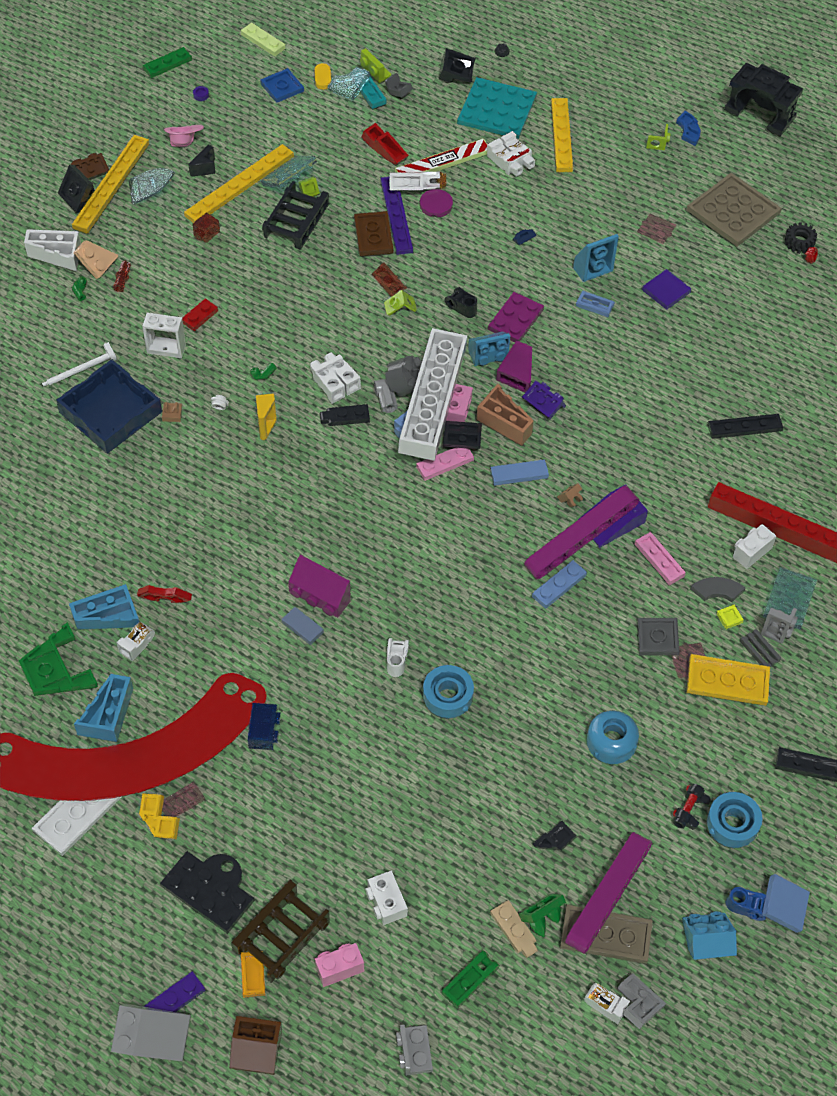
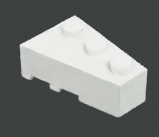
(53, 247)

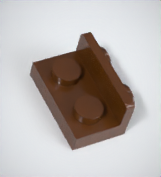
(92, 166)

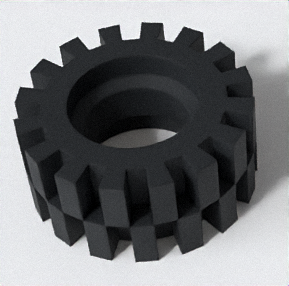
(803, 231)

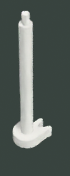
(109, 355)

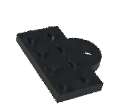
(209, 888)

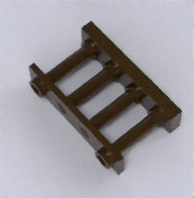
(274, 911)

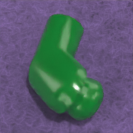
(78, 288)
(263, 374)

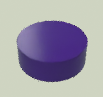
(201, 93)

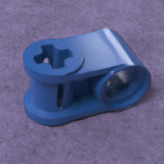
(751, 904)

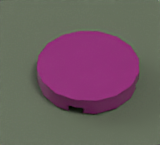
(436, 203)

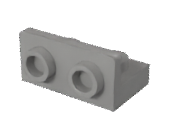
(779, 625)
(415, 1049)

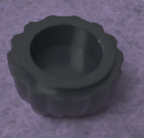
(502, 50)

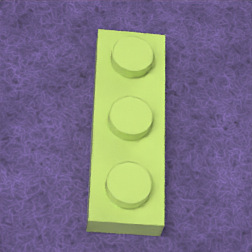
(263, 39)

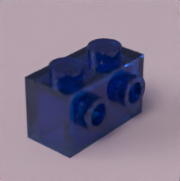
(263, 725)

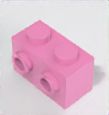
(460, 403)
(339, 964)

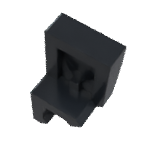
(556, 839)

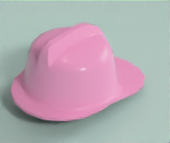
(182, 135)

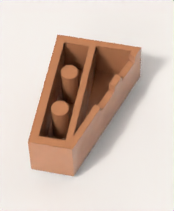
(505, 416)

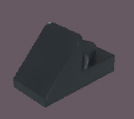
(203, 162)

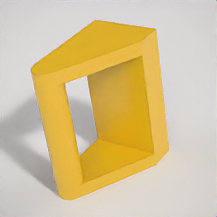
(266, 414)

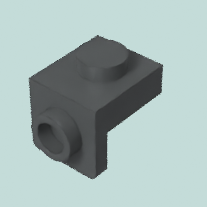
(396, 87)

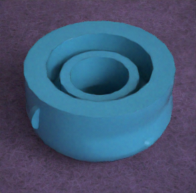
(450, 678)
(611, 750)
(741, 807)

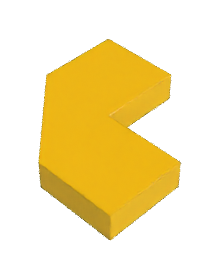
(151, 812)

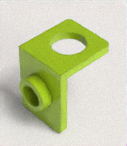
(663, 140)
(398, 301)

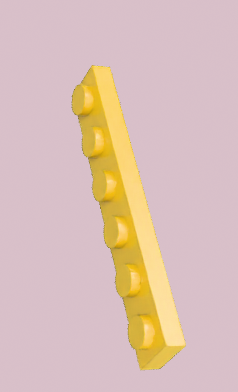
(561, 135)

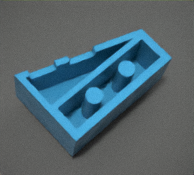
(105, 610)
(107, 711)

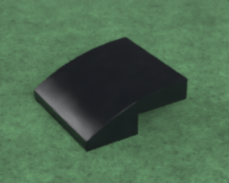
(462, 434)

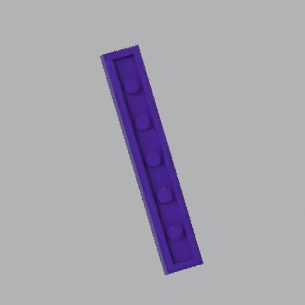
(397, 218)

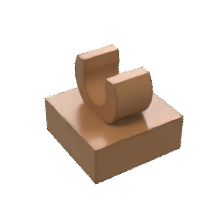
(172, 412)
(570, 493)

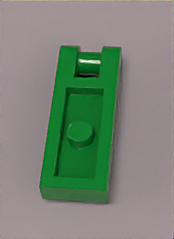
(469, 979)

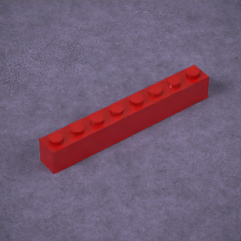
(779, 521)

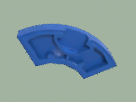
(690, 128)

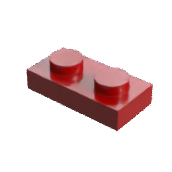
(199, 314)

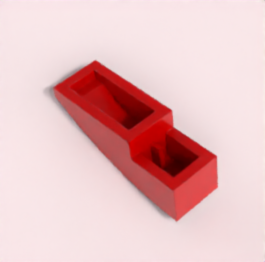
(384, 144)

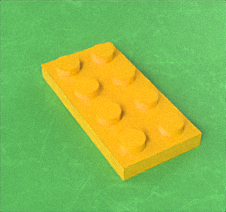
(728, 679)

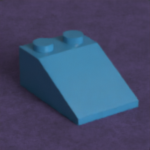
(596, 258)

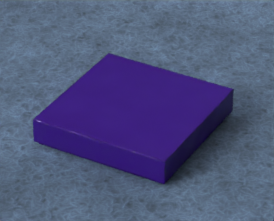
(666, 289)

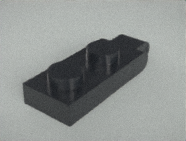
(345, 415)

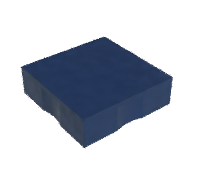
(109, 406)

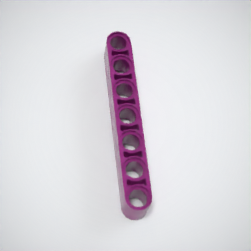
(581, 532)
(608, 893)

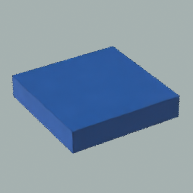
(282, 85)

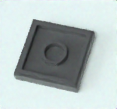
(658, 636)

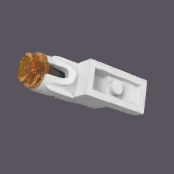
(417, 180)

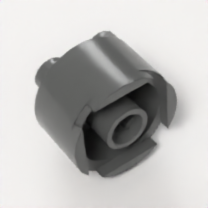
(403, 375)

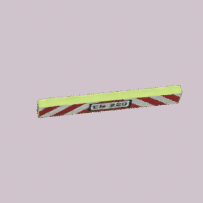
(447, 158)

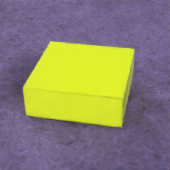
(730, 616)

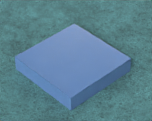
(786, 903)

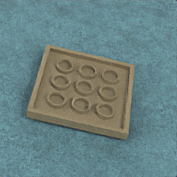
(734, 209)

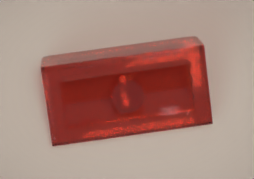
(388, 279)

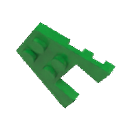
(47, 671)

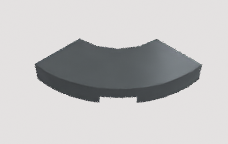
(717, 587)

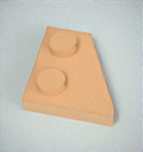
(95, 258)

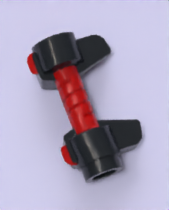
(682, 817)

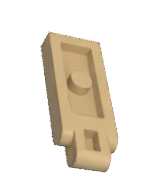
(514, 929)

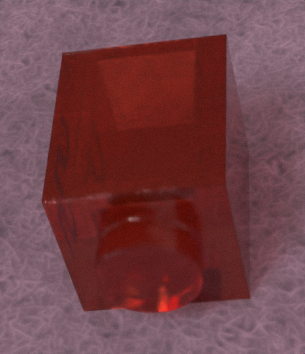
(206, 227)

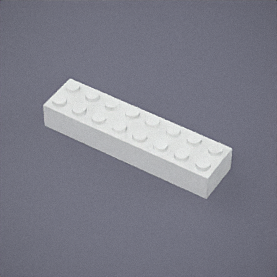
(432, 394)

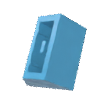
(489, 348)
(710, 935)

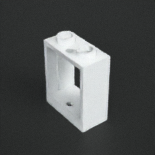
(155, 344)

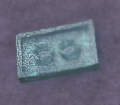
(289, 171)
(790, 592)

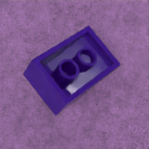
(628, 522)

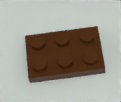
(373, 233)

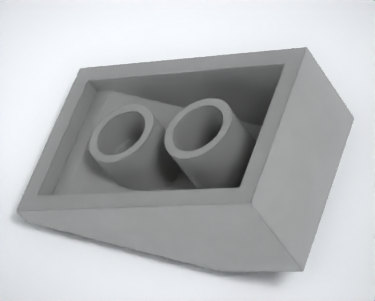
(150, 1032)

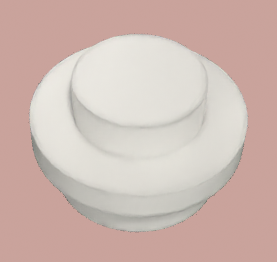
(219, 402)

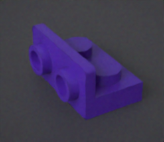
(543, 399)

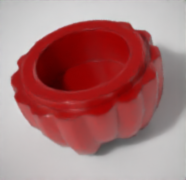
(811, 254)

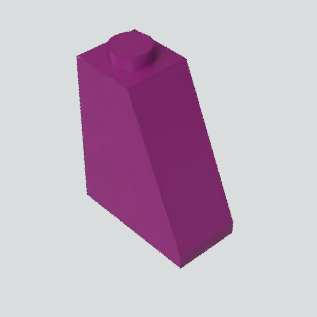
(517, 367)

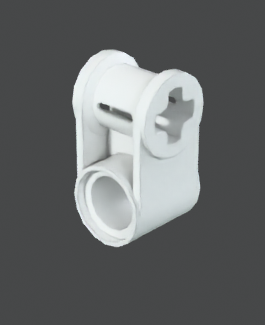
(396, 654)

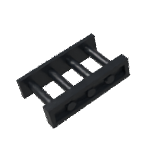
(306, 226)

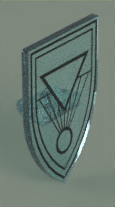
(149, 183)

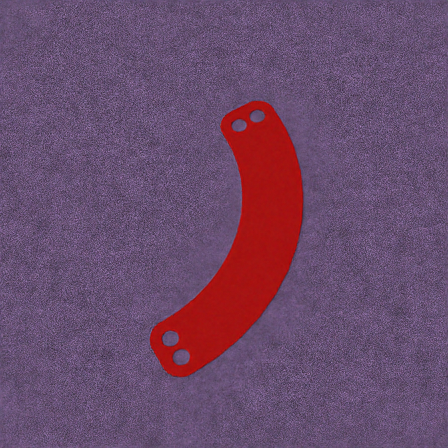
(135, 765)

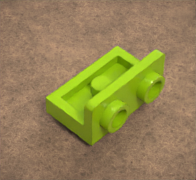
(374, 66)

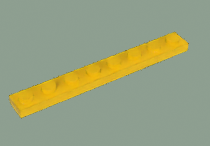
(239, 183)
(110, 184)

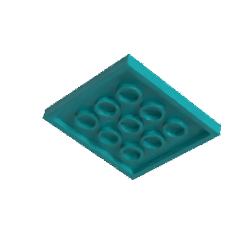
(497, 107)

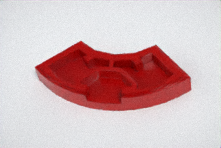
(174, 594)

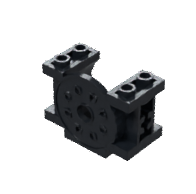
(769, 90)

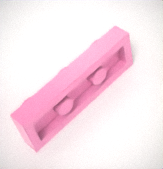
(444, 462)
(660, 558)

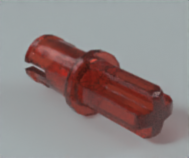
(122, 276)

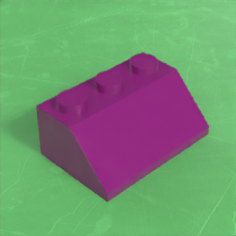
(319, 586)

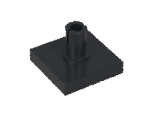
(75, 188)

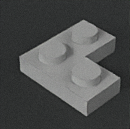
(645, 1001)

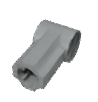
(386, 396)

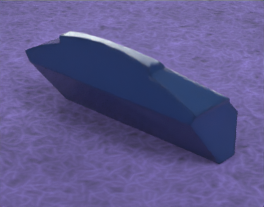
(523, 236)

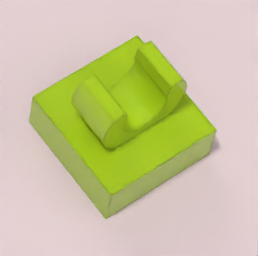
(309, 186)

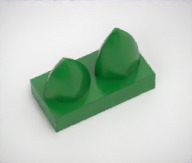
(536, 913)

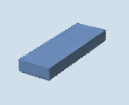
(519, 472)

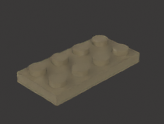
(619, 938)

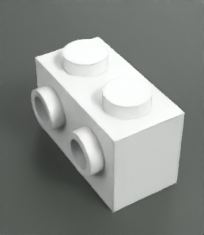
(754, 546)
(386, 897)

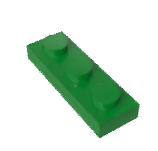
(167, 62)

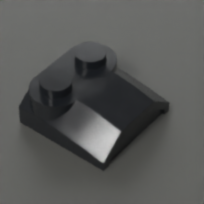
(456, 66)

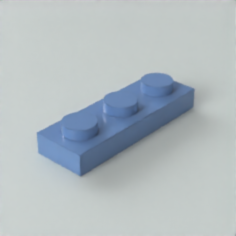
(559, 584)

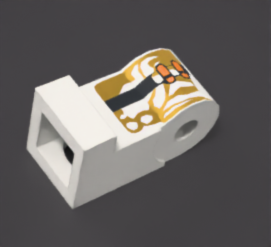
(135, 641)
(606, 1002)

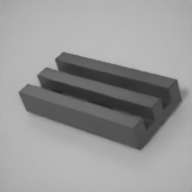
(773, 658)

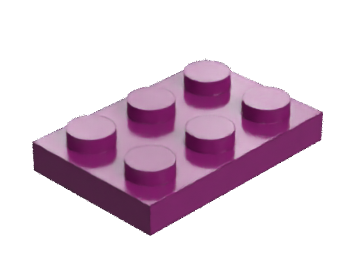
(516, 316)

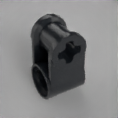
(463, 302)

